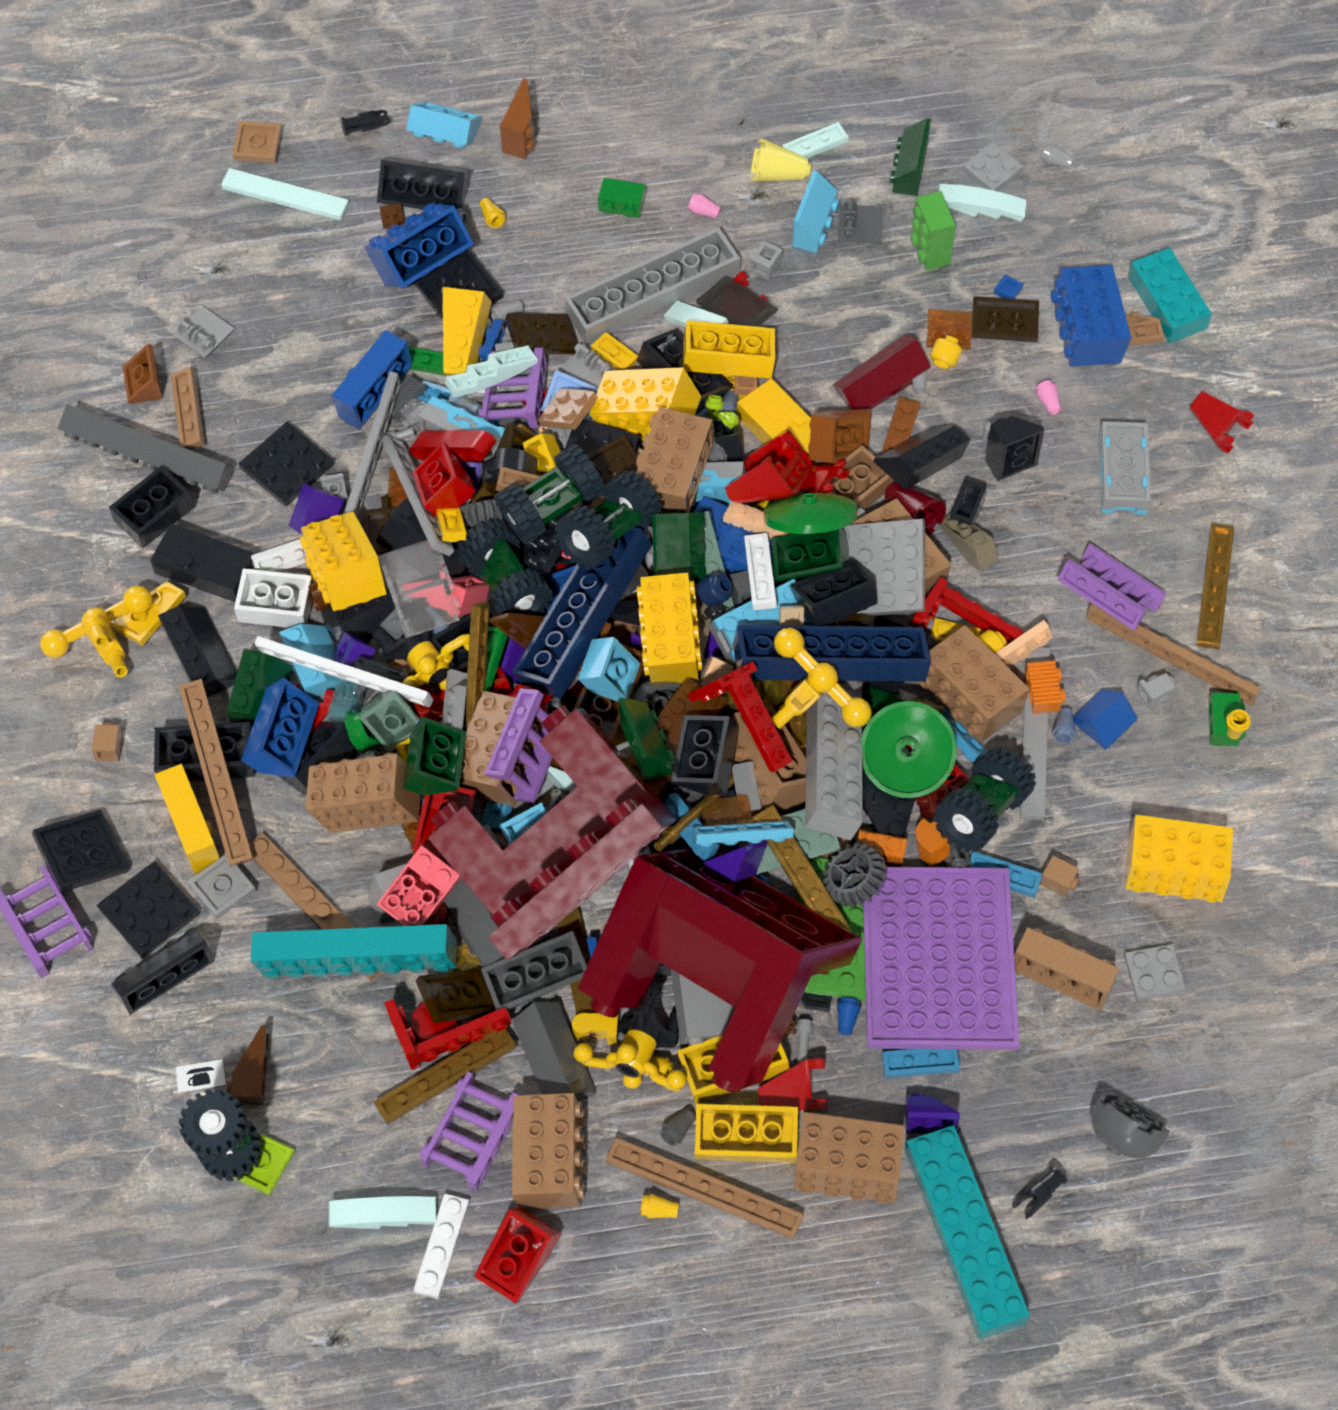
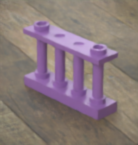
(533, 396)
(1104, 595)
(510, 747)
(30, 940)
(486, 1151)

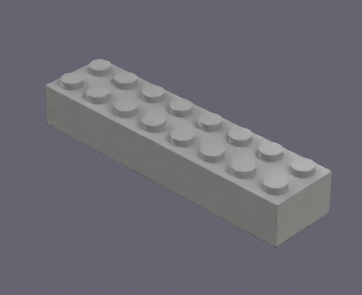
(652, 285)
(833, 767)

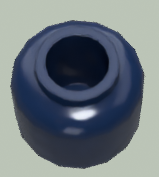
(714, 589)

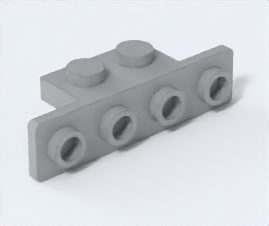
(455, 699)

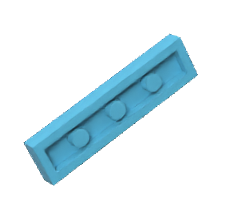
(749, 832)

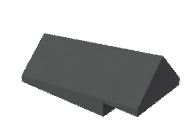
(473, 923)
(550, 1051)

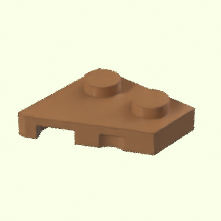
(1144, 329)

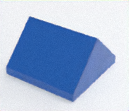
(1105, 717)

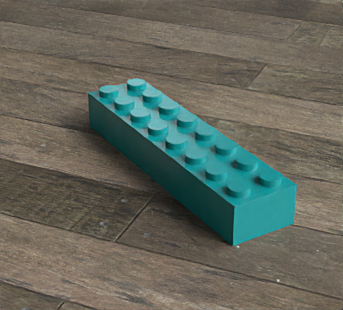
(354, 951)
(966, 1233)

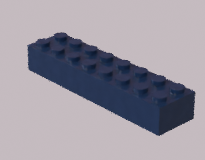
(579, 617)
(853, 651)

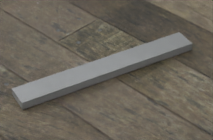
(373, 444)
(404, 467)
(1035, 748)

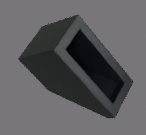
(969, 502)

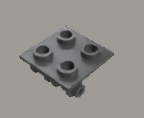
(859, 223)

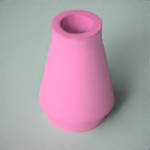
(703, 206)
(1048, 395)

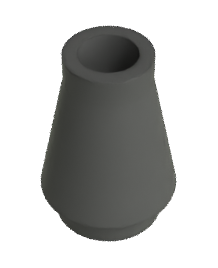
(677, 1128)

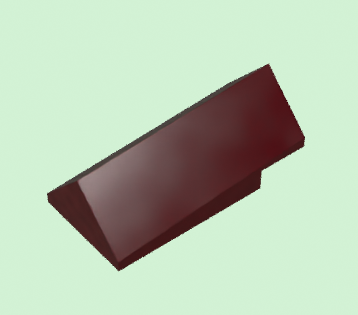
(883, 374)

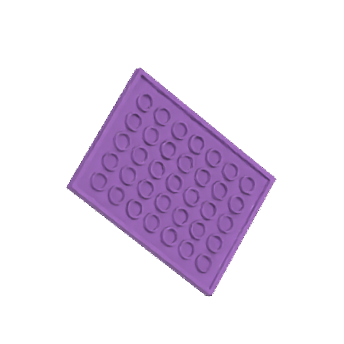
(941, 960)

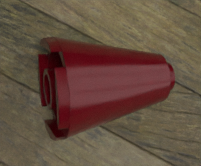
(918, 505)

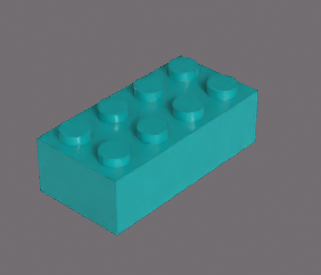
(1170, 295)

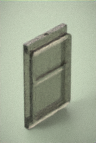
(736, 303)

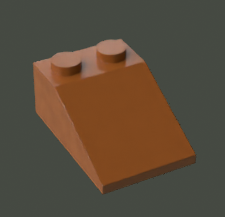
(516, 126)
(838, 434)

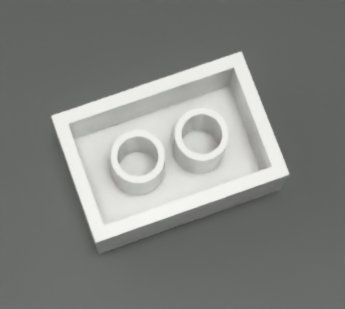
(273, 598)

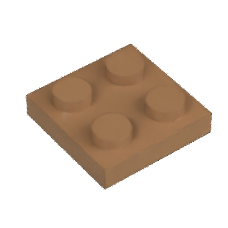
(257, 142)
(567, 408)

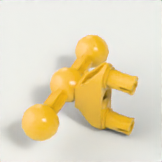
(97, 626)
(820, 679)

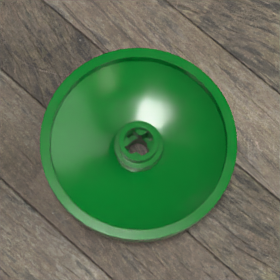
(810, 513)
(931, 754)

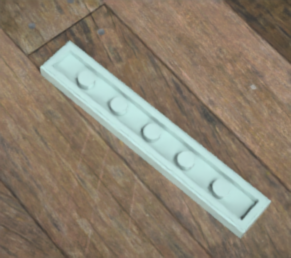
(285, 194)

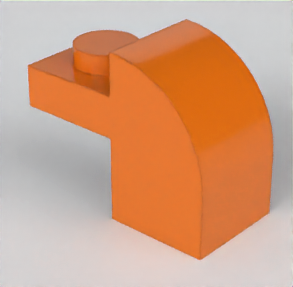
(930, 844)

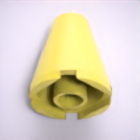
(777, 163)

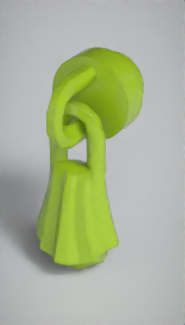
(728, 418)

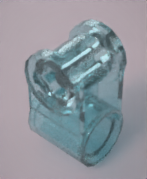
(343, 700)

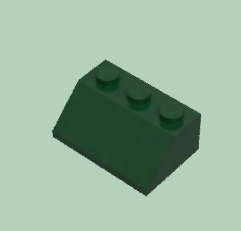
(911, 158)
(679, 544)
(808, 554)
(253, 677)
(880, 698)
(645, 739)
(434, 758)

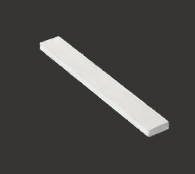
(343, 671)

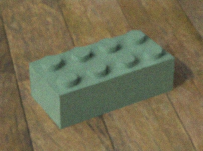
(810, 841)

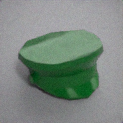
(358, 732)

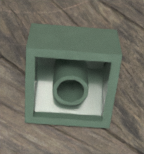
(389, 719)

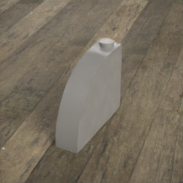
(698, 1011)

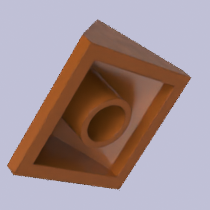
(142, 377)

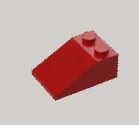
(442, 481)
(432, 805)
(517, 1253)

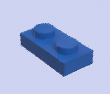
(493, 336)

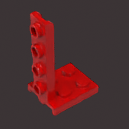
(965, 609)
(752, 711)
(448, 1041)

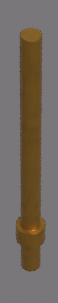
(672, 833)

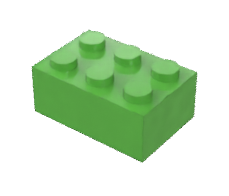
(932, 231)

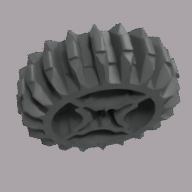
(480, 512)
(857, 880)

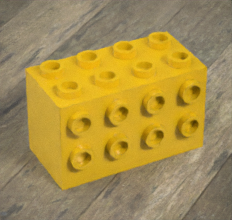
(632, 397)
(342, 561)
(669, 628)
(1179, 858)

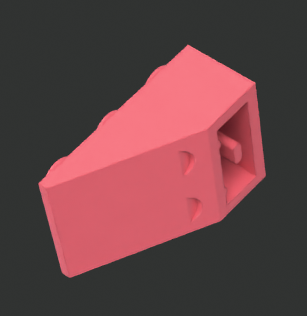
(469, 592)
(419, 888)

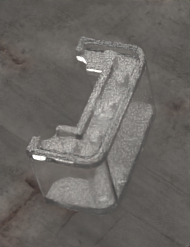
(420, 588)

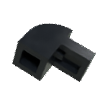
(508, 458)

